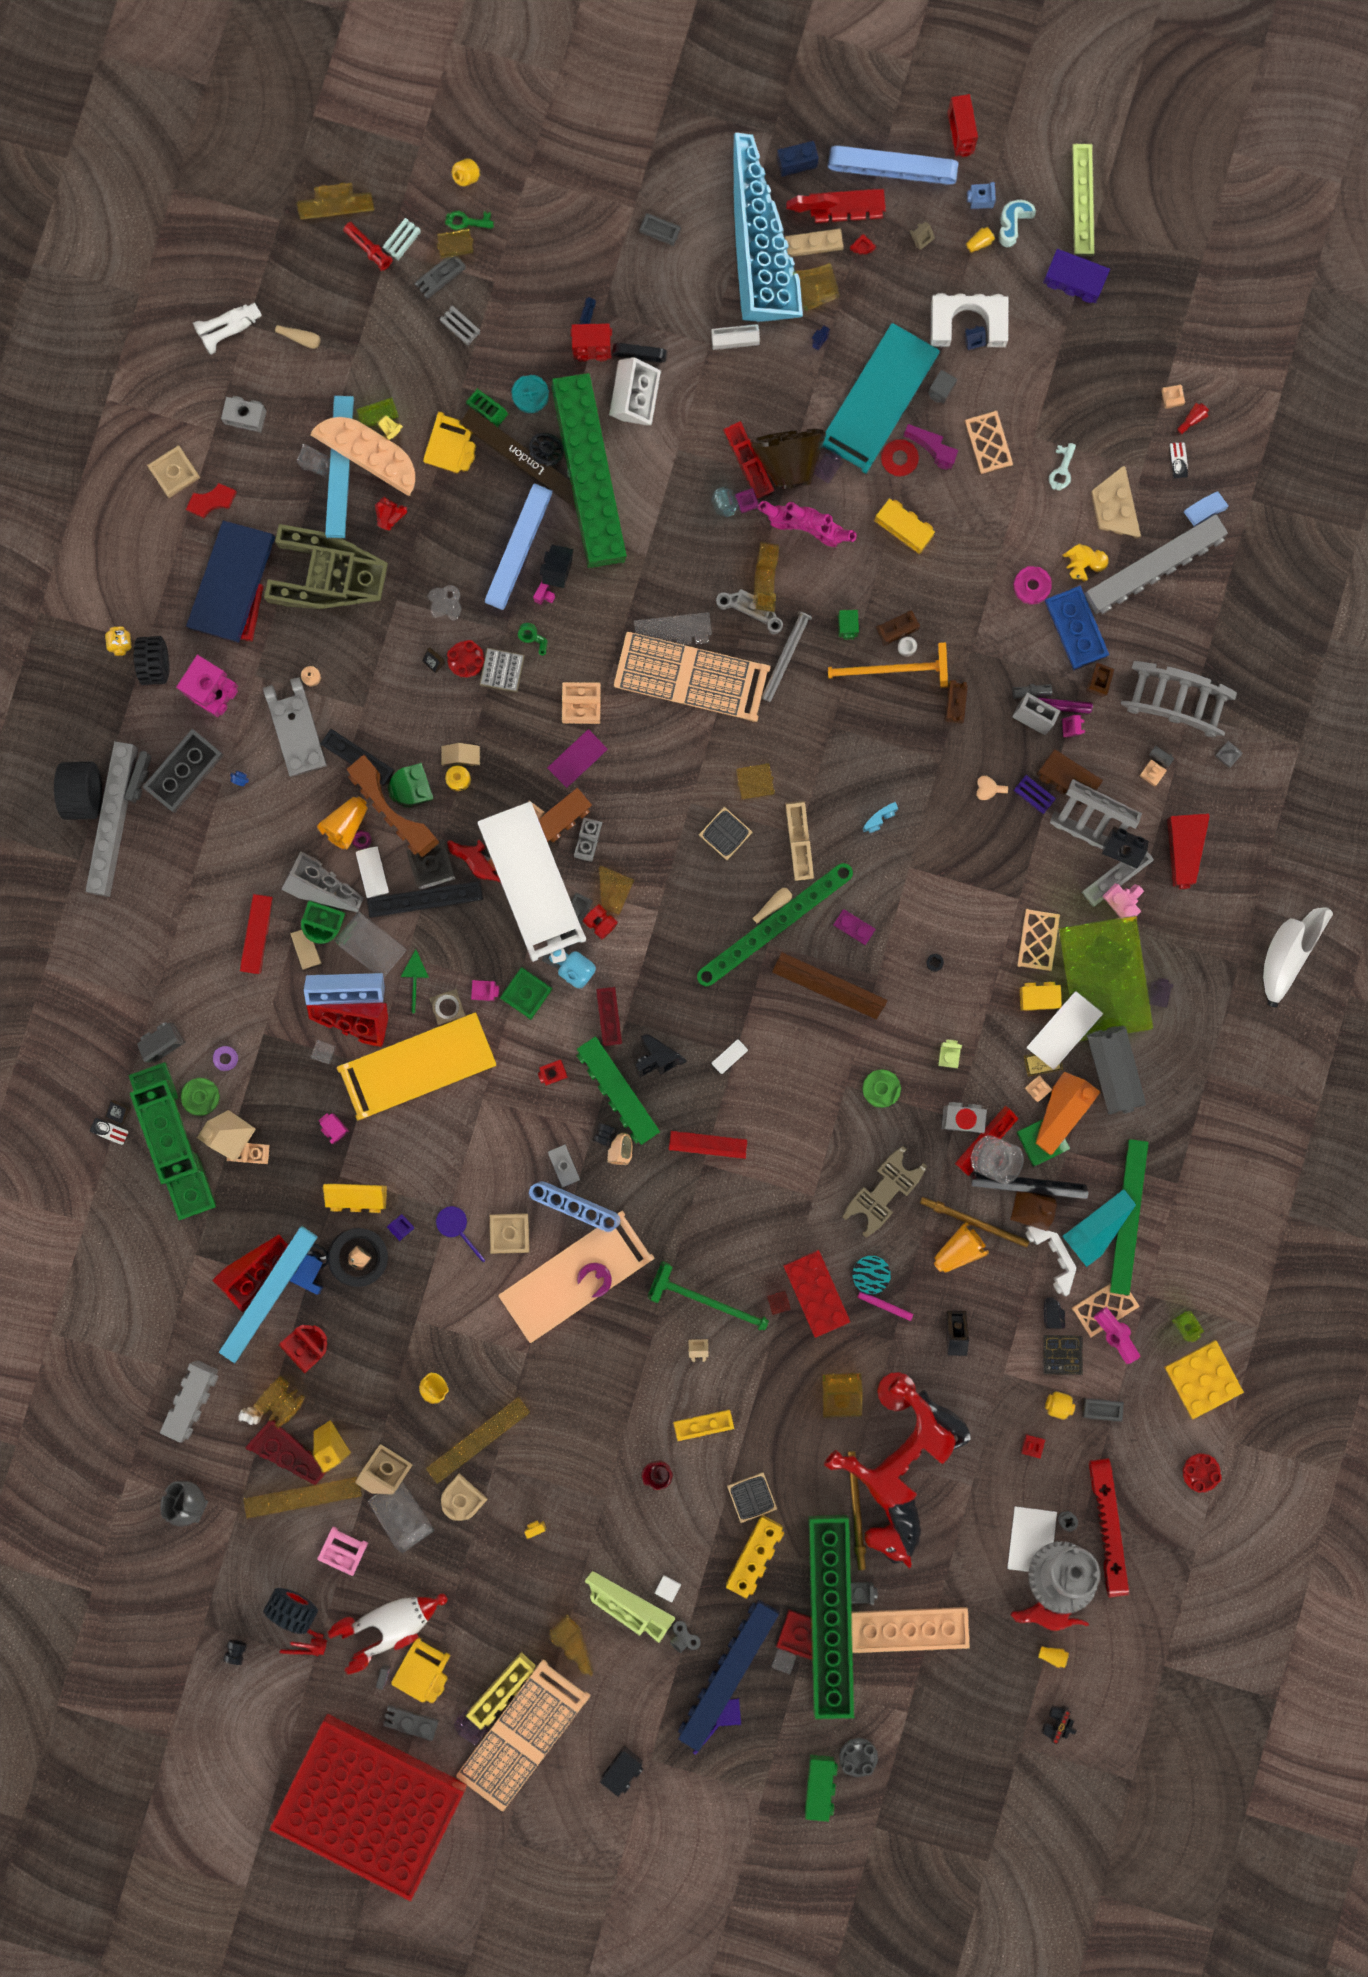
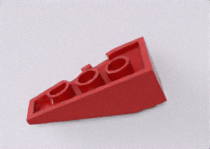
(246, 1275)

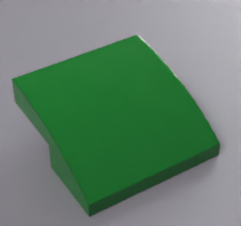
(1036, 1154)

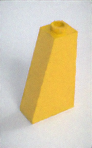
(329, 1446)

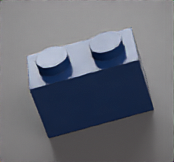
(797, 158)

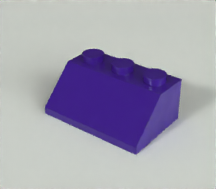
(1076, 276)

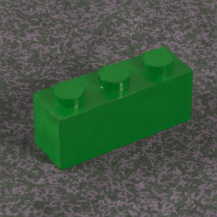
(820, 1788)

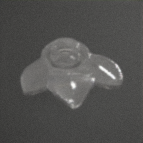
(444, 605)

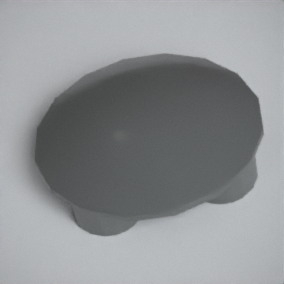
(858, 1757)

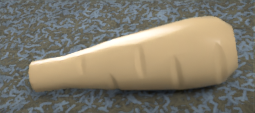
(300, 336)
(777, 901)

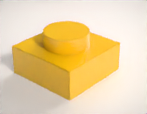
(535, 1528)

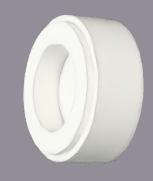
(907, 646)

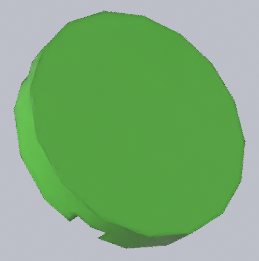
(881, 1088)
(200, 1096)

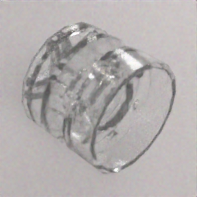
(997, 1159)

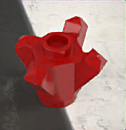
(388, 513)

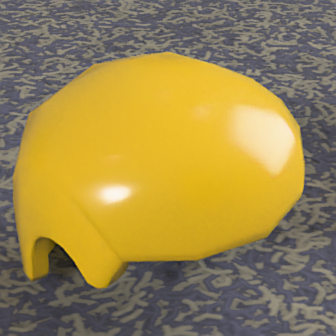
(433, 1388)

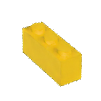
(905, 525)

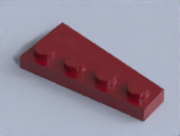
(285, 1451)

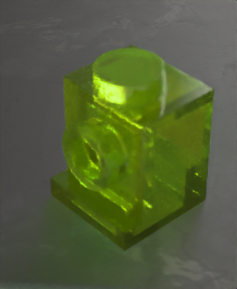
(1188, 1318)

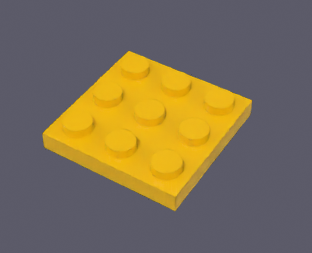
(1203, 1379)

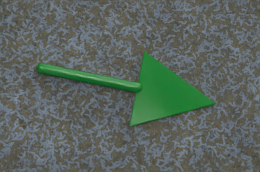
(416, 970)

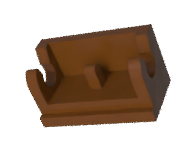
(898, 627)
(956, 702)

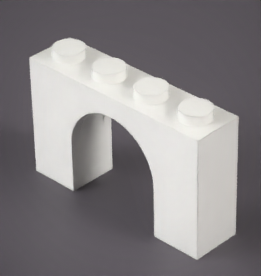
(991, 308)

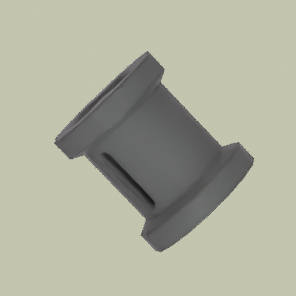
(1068, 1527)

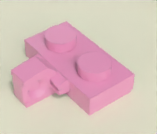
(1123, 901)

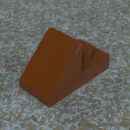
(1100, 680)

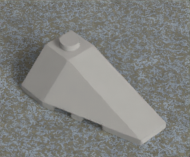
(313, 883)

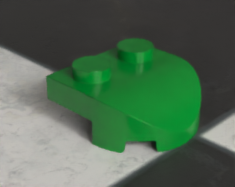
(410, 786)
(321, 923)

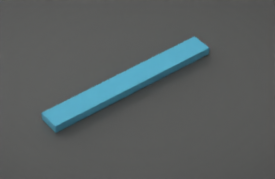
(338, 477)
(268, 1294)

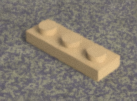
(814, 242)

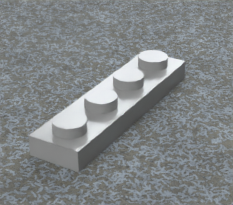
(1118, 874)

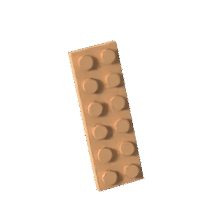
(910, 1630)

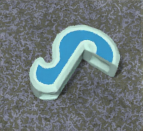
(1014, 209)

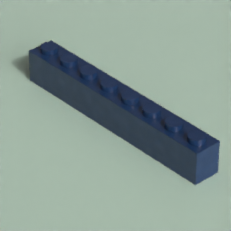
(727, 1677)

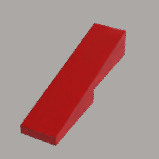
(256, 934)

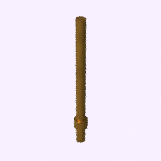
(940, 1207)
(860, 1548)

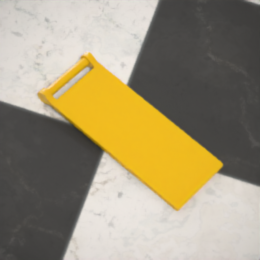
(419, 1065)

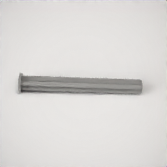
(786, 656)

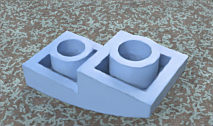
(1206, 508)

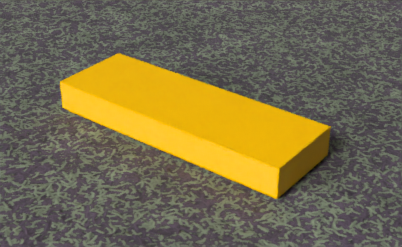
(703, 1425)

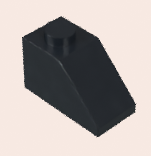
(957, 1333)

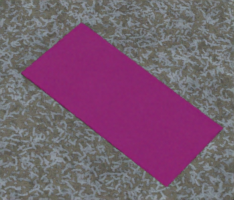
(577, 758)

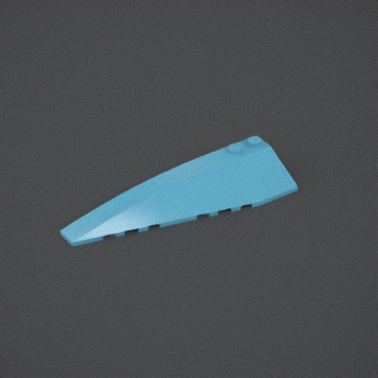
(764, 267)

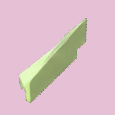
(628, 1607)

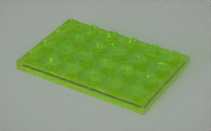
(1108, 970)

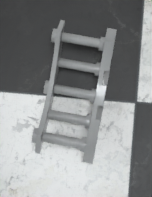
(1186, 680)

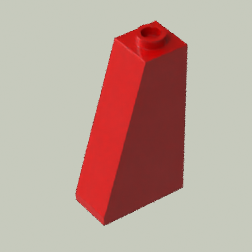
(1186, 847)

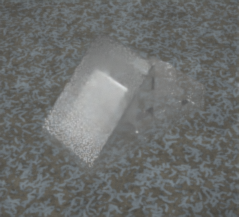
(314, 460)

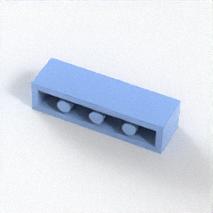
(344, 989)

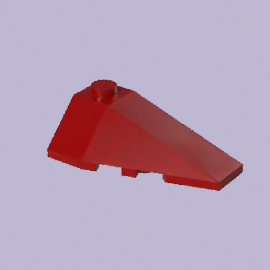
(361, 1020)

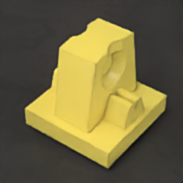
(389, 427)

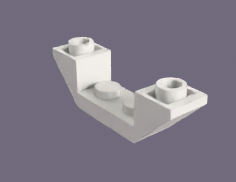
(1063, 1281)

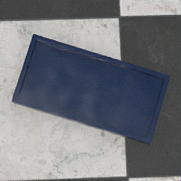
(230, 581)

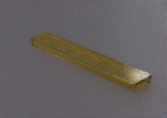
(477, 1440)
(302, 1497)

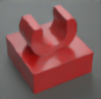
(1033, 1446)

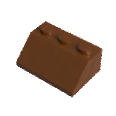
(1061, 771)

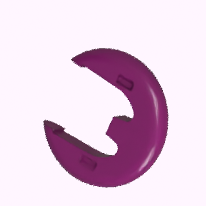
(602, 1271)

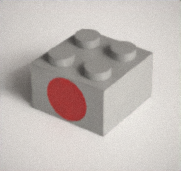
(964, 1118)

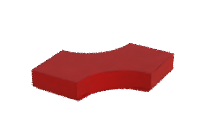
(805, 203)
(219, 497)

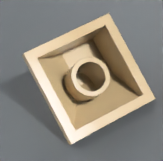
(226, 1134)
(383, 1472)

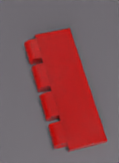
(853, 203)

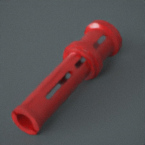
(373, 251)

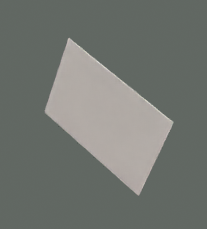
(1030, 1533)

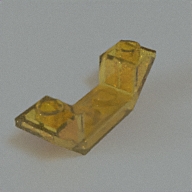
(767, 560)

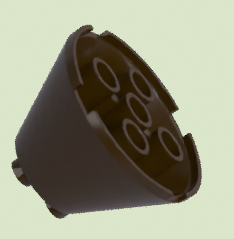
(790, 456)

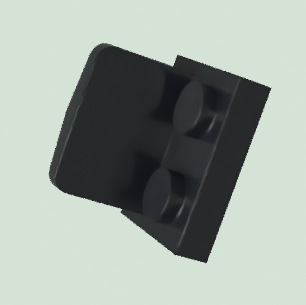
(660, 1057)

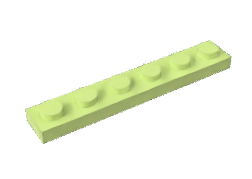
(1083, 200)

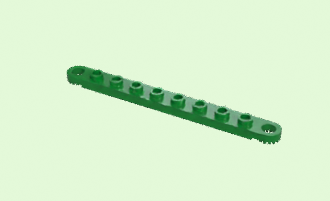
(775, 924)

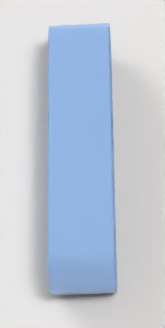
(565, 1206)

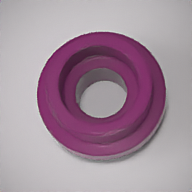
(358, 835)

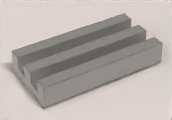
(448, 314)

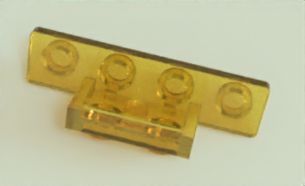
(335, 201)

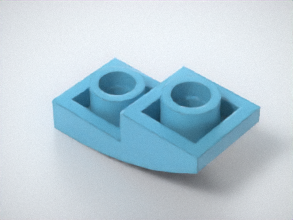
(876, 820)

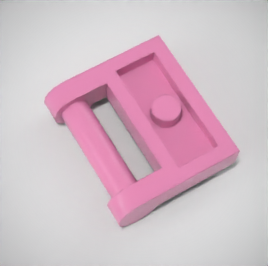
(340, 1557)

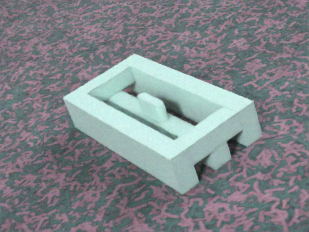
(416, 231)

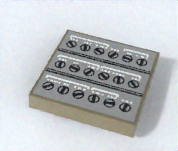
(502, 670)

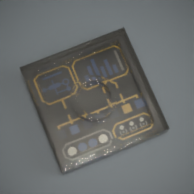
(1063, 1354)

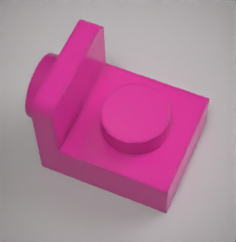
(484, 990)

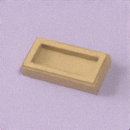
(305, 950)

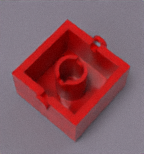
(591, 341)

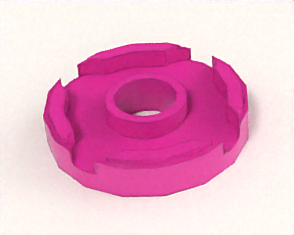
(1021, 587)

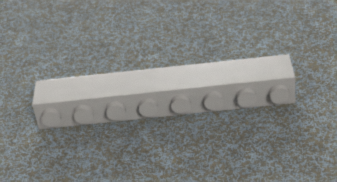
(1155, 564)
(111, 820)

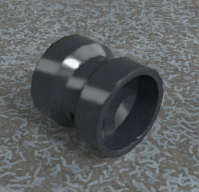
(604, 1134)
(235, 1652)

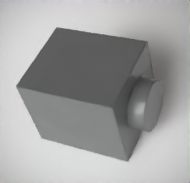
(942, 387)

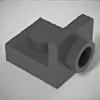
(863, 1592)

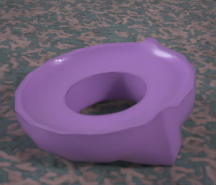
(216, 1058)

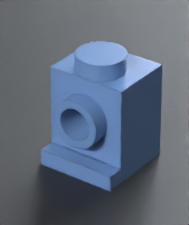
(981, 201)

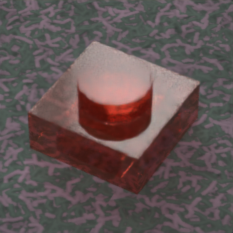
(778, 1302)

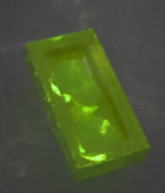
(372, 413)

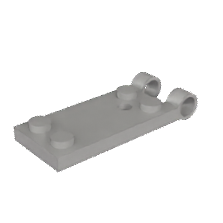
(297, 736)

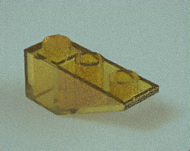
(570, 1638)

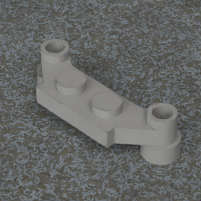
(743, 602)

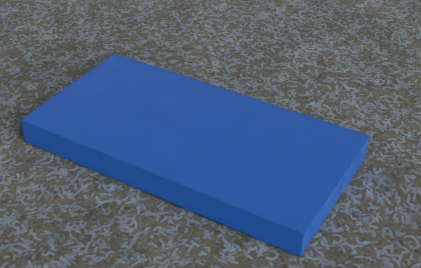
(1076, 627)

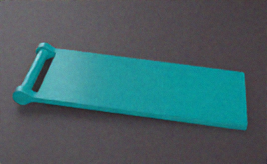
(880, 396)

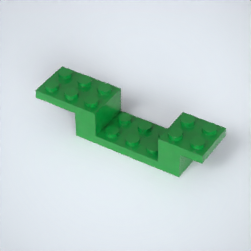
(168, 1142)

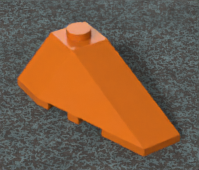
(1067, 1104)

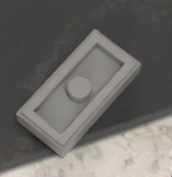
(563, 1165)

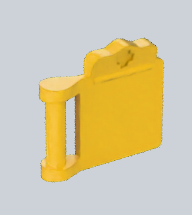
(448, 448)
(420, 1676)

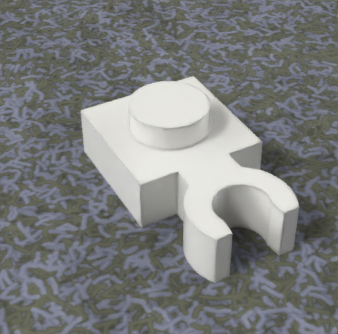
(250, 1415)

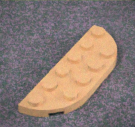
(368, 451)

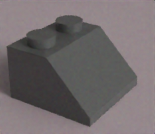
(160, 1043)

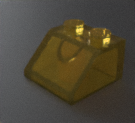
(842, 1395)

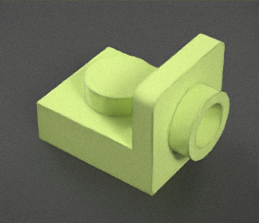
(949, 1054)

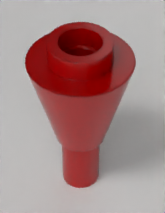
(1197, 414)

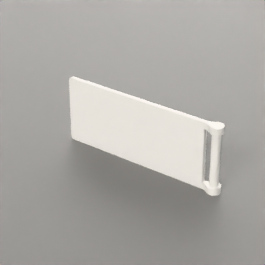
(530, 879)

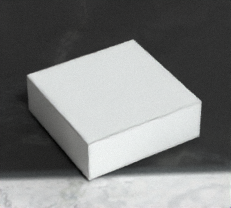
(667, 1588)

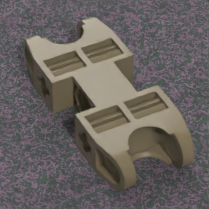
(884, 1191)

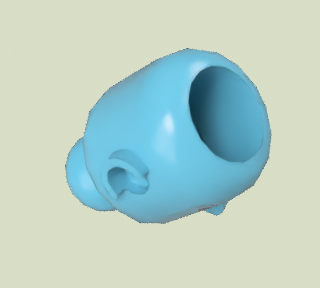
(575, 969)

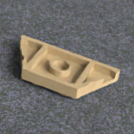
(1115, 505)

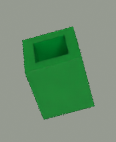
(848, 624)

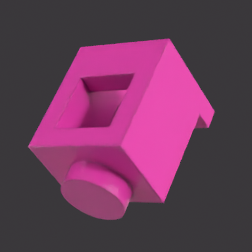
(333, 1127)

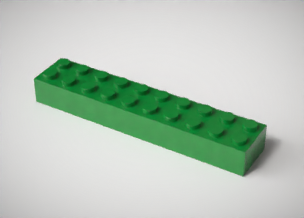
(588, 470)
(831, 1617)

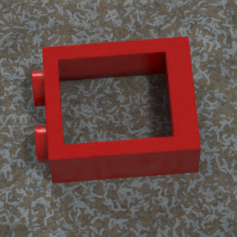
(962, 125)

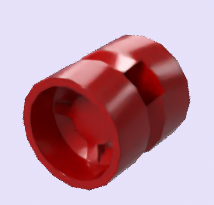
(605, 926)

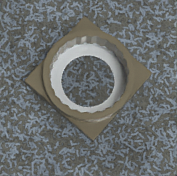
(436, 1000)

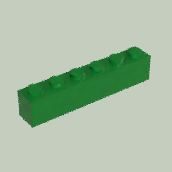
(618, 1091)

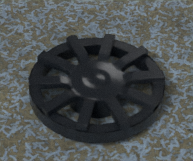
(546, 449)

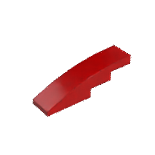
(748, 460)

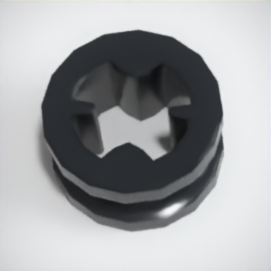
(932, 967)

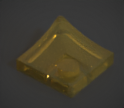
(817, 286)

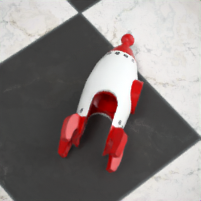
(396, 1620)

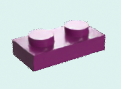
(854, 927)

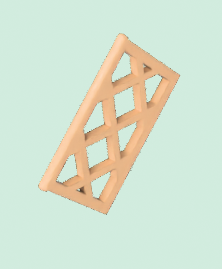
(978, 454)
(1053, 933)
(1090, 1301)

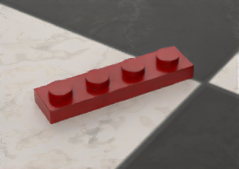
(998, 1127)

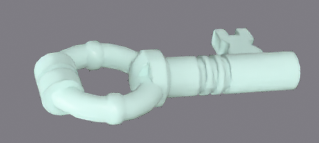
(1063, 469)

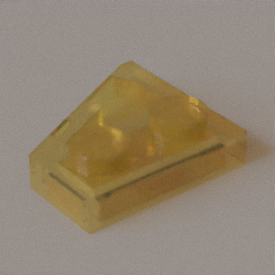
(614, 889)

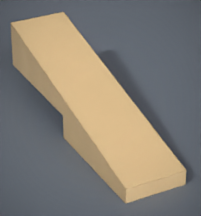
(799, 840)

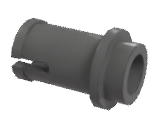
(1162, 756)

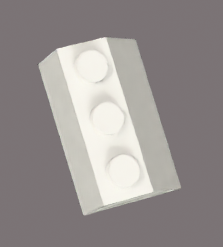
(635, 391)

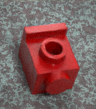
(560, 1071)

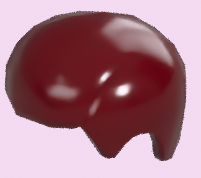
(657, 1475)

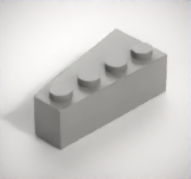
(189, 1401)

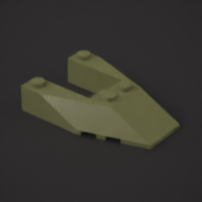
(336, 573)

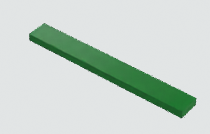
(1127, 1234)

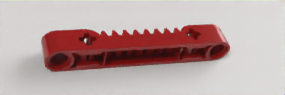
(1115, 1581)

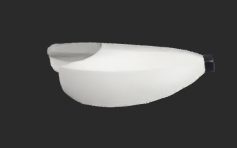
(1289, 952)

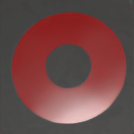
(912, 457)

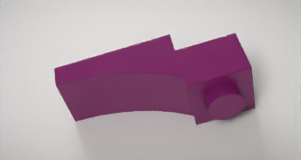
(943, 454)

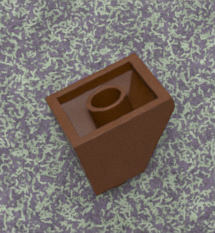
(1034, 1209)

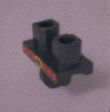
(1054, 1732)

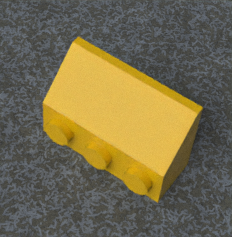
(355, 1197)

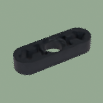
(639, 352)

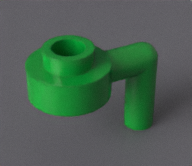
(531, 636)

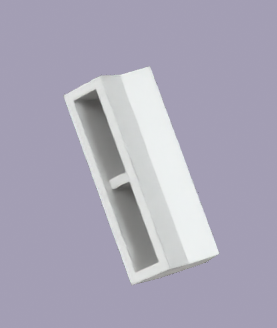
(735, 337)
(372, 872)

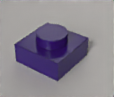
(400, 1227)

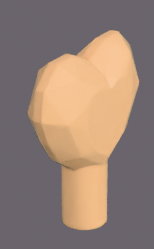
(989, 788)

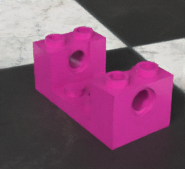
(202, 683)

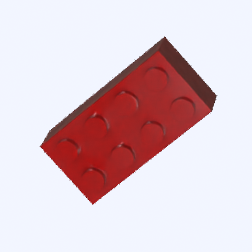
(816, 1293)

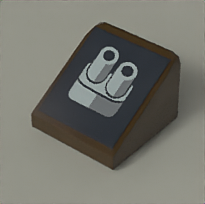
(433, 660)
(117, 1112)

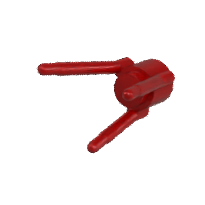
(316, 1647)

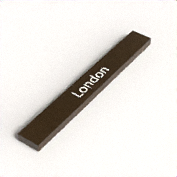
(518, 455)

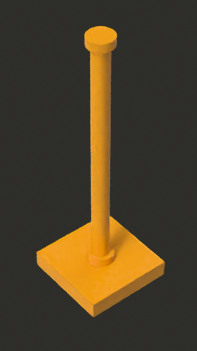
(939, 665)

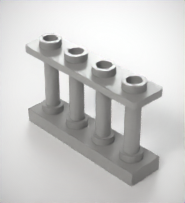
(1098, 801)

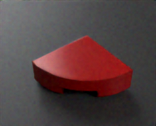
(863, 245)

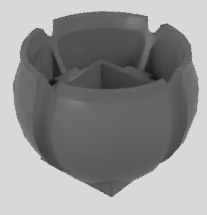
(183, 1503)

